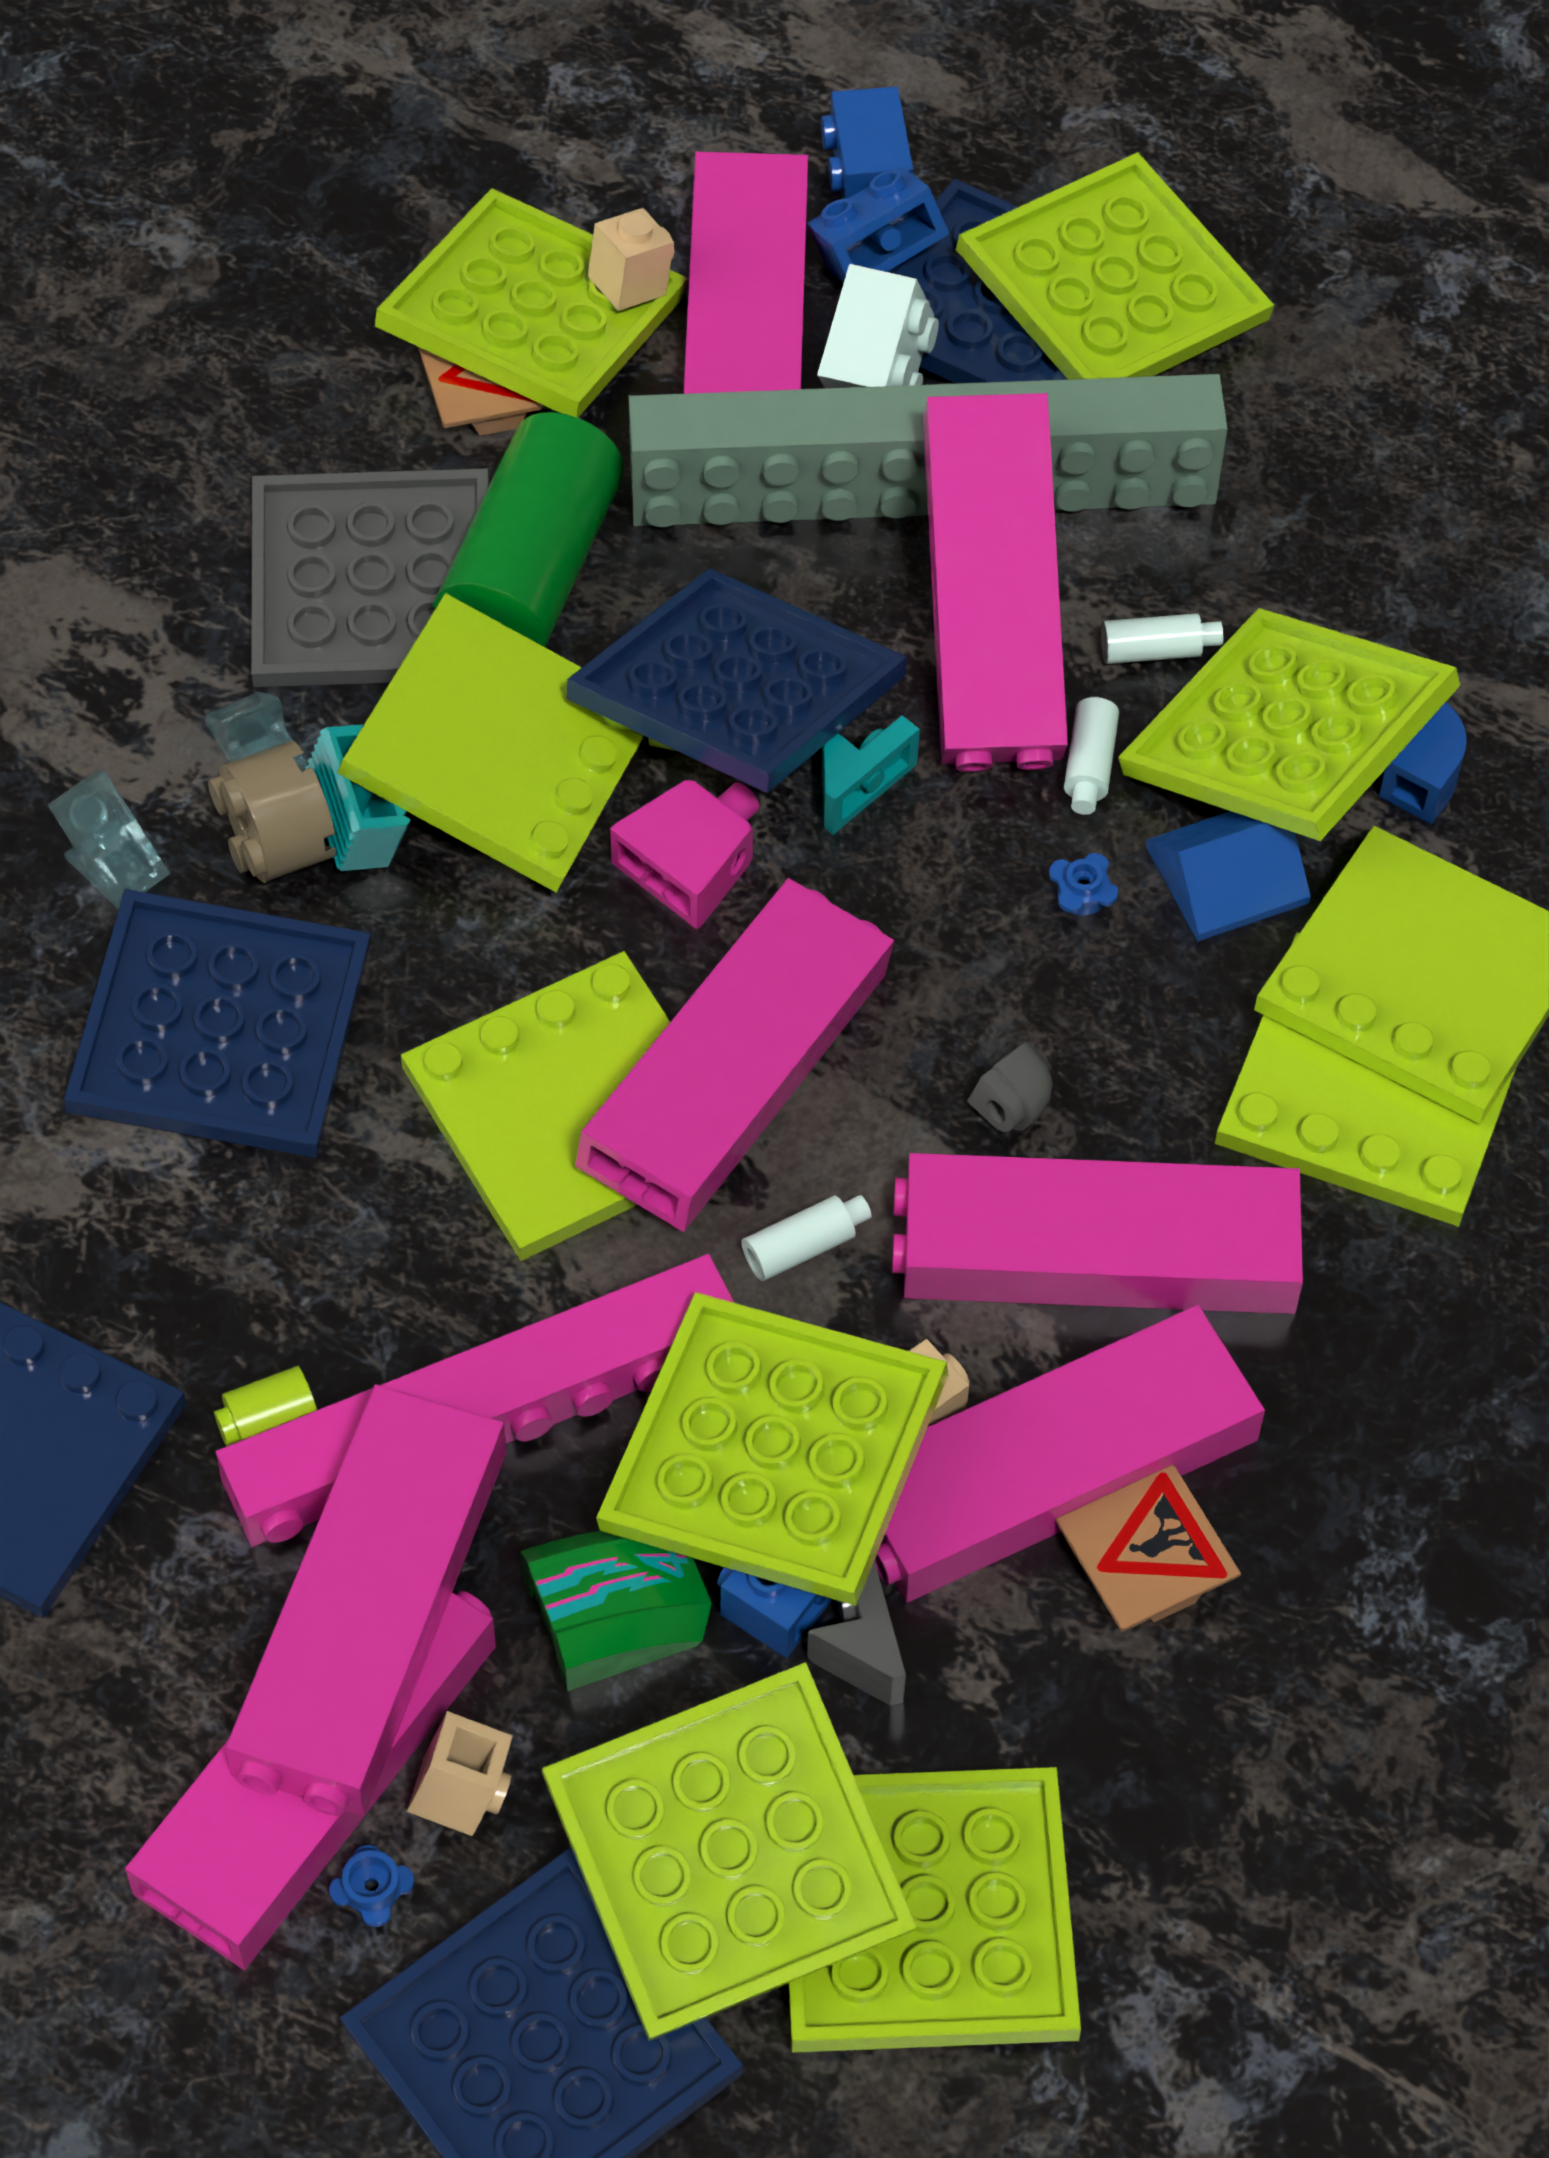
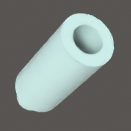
(1158, 638)
(1091, 753)
(804, 1235)

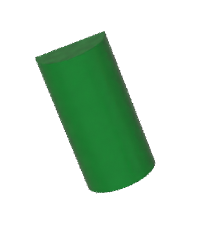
(536, 524)

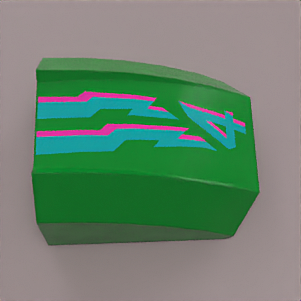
(614, 1603)

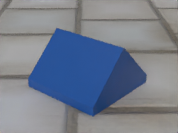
(1230, 872)

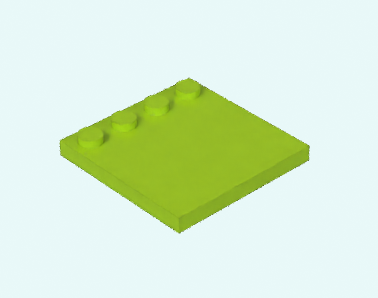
(1114, 275)
(518, 306)
(1289, 723)
(491, 745)
(1418, 974)
(526, 1085)
(1353, 1126)
(774, 1448)
(728, 1850)
(990, 1913)

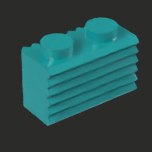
(363, 823)

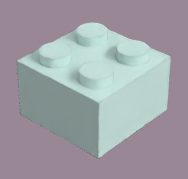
(878, 332)

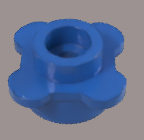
(1083, 898)
(367, 1865)

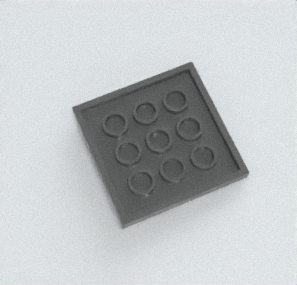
(351, 569)

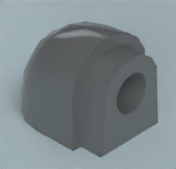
(1014, 1090)

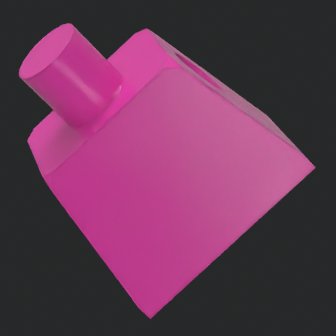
(687, 846)

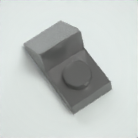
(862, 1646)

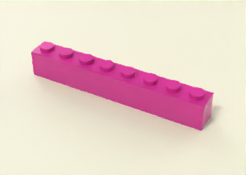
(524, 1379)

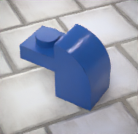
(1428, 767)

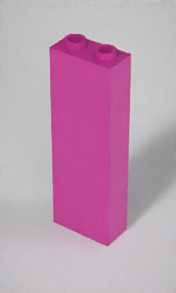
(746, 273)
(995, 581)
(734, 1054)
(1099, 1233)
(1040, 1450)
(366, 1602)
(241, 1860)

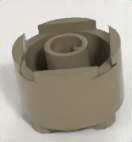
(273, 812)

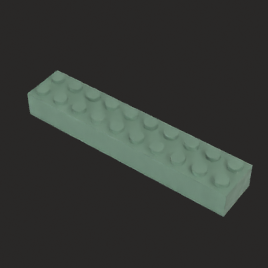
(864, 449)

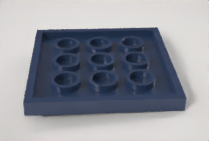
(975, 331)
(737, 679)
(218, 1023)
(69, 1451)
(530, 2039)

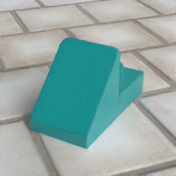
(861, 775)

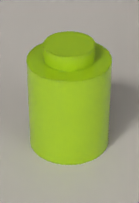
(264, 1405)

